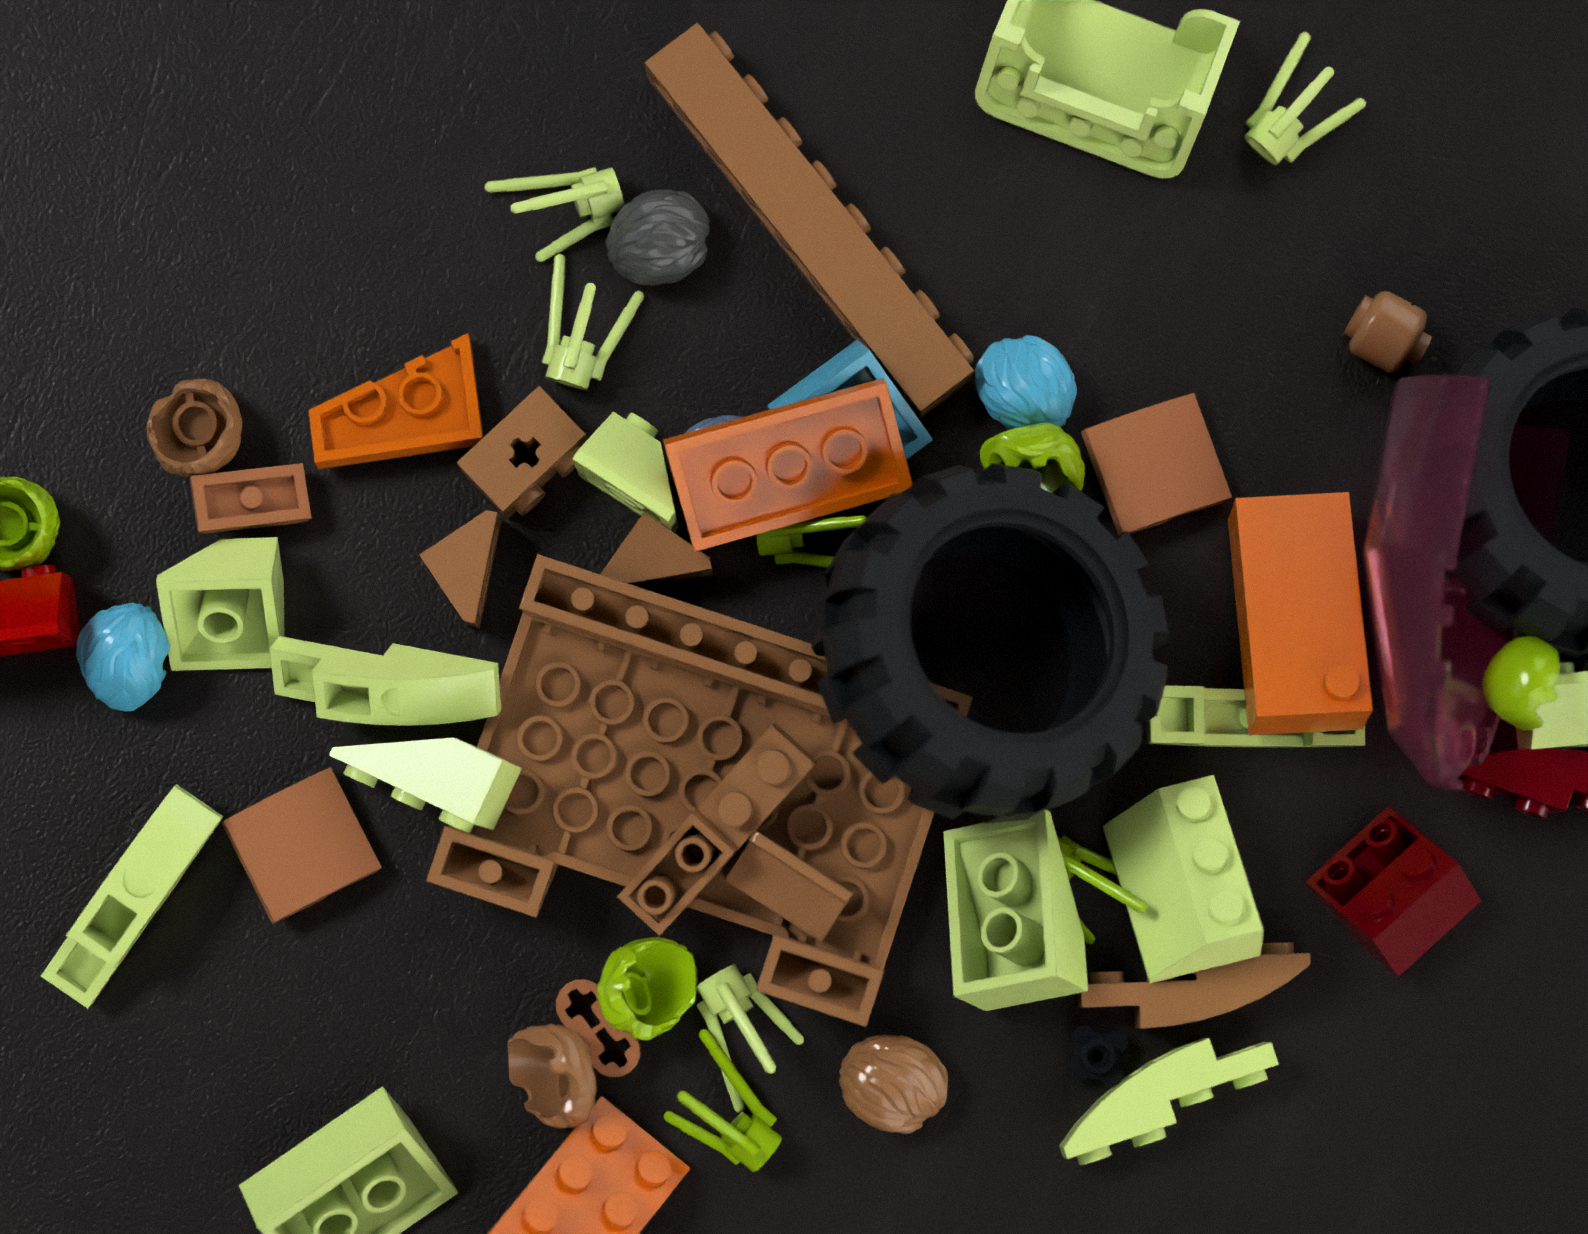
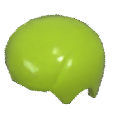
(1521, 680)

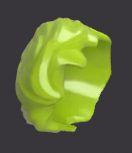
(1041, 449)
(26, 523)
(647, 986)

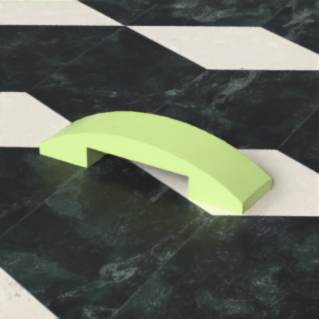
(1220, 720)

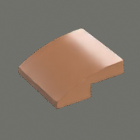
(1156, 464)
(301, 845)

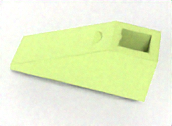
(443, 772)

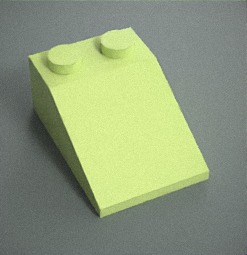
(1012, 914)

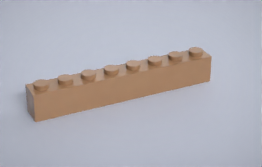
(808, 219)

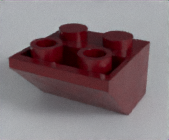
(1394, 890)

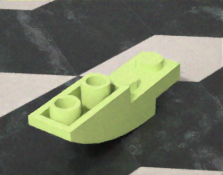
(392, 689)
(131, 895)
(1141, 1101)

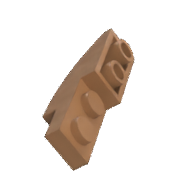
(717, 829)
(1206, 992)

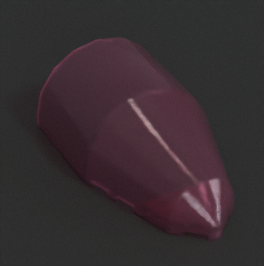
(1424, 638)

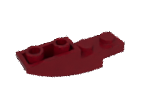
(1534, 778)

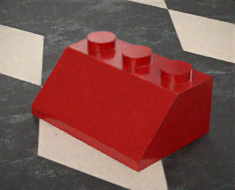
(38, 611)

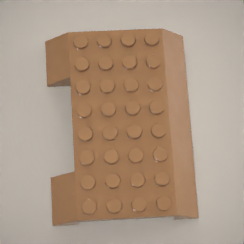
(626, 726)

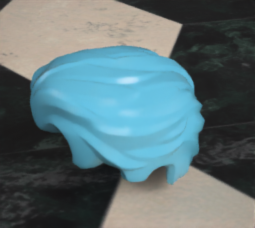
(1025, 382)
(123, 655)

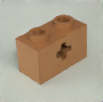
(530, 424)

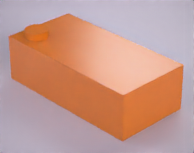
(1299, 614)

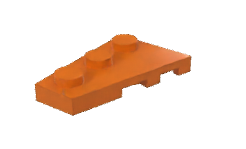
(408, 413)

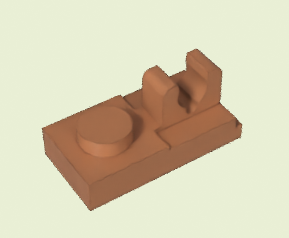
(250, 498)

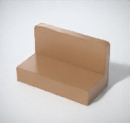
(788, 886)

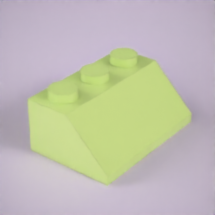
(1187, 869)
(351, 1177)

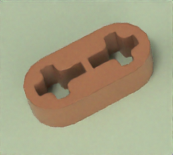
(588, 1034)

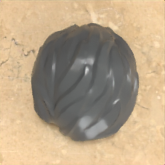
(658, 237)

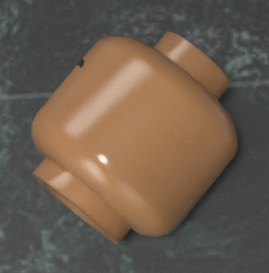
(1388, 332)

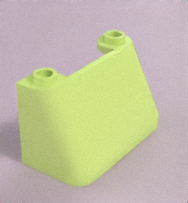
(1106, 78)

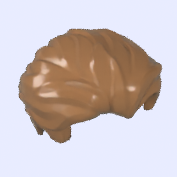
(195, 428)
(555, 1072)
(893, 1082)

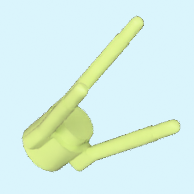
(1276, 132)
(592, 191)
(573, 359)
(728, 997)

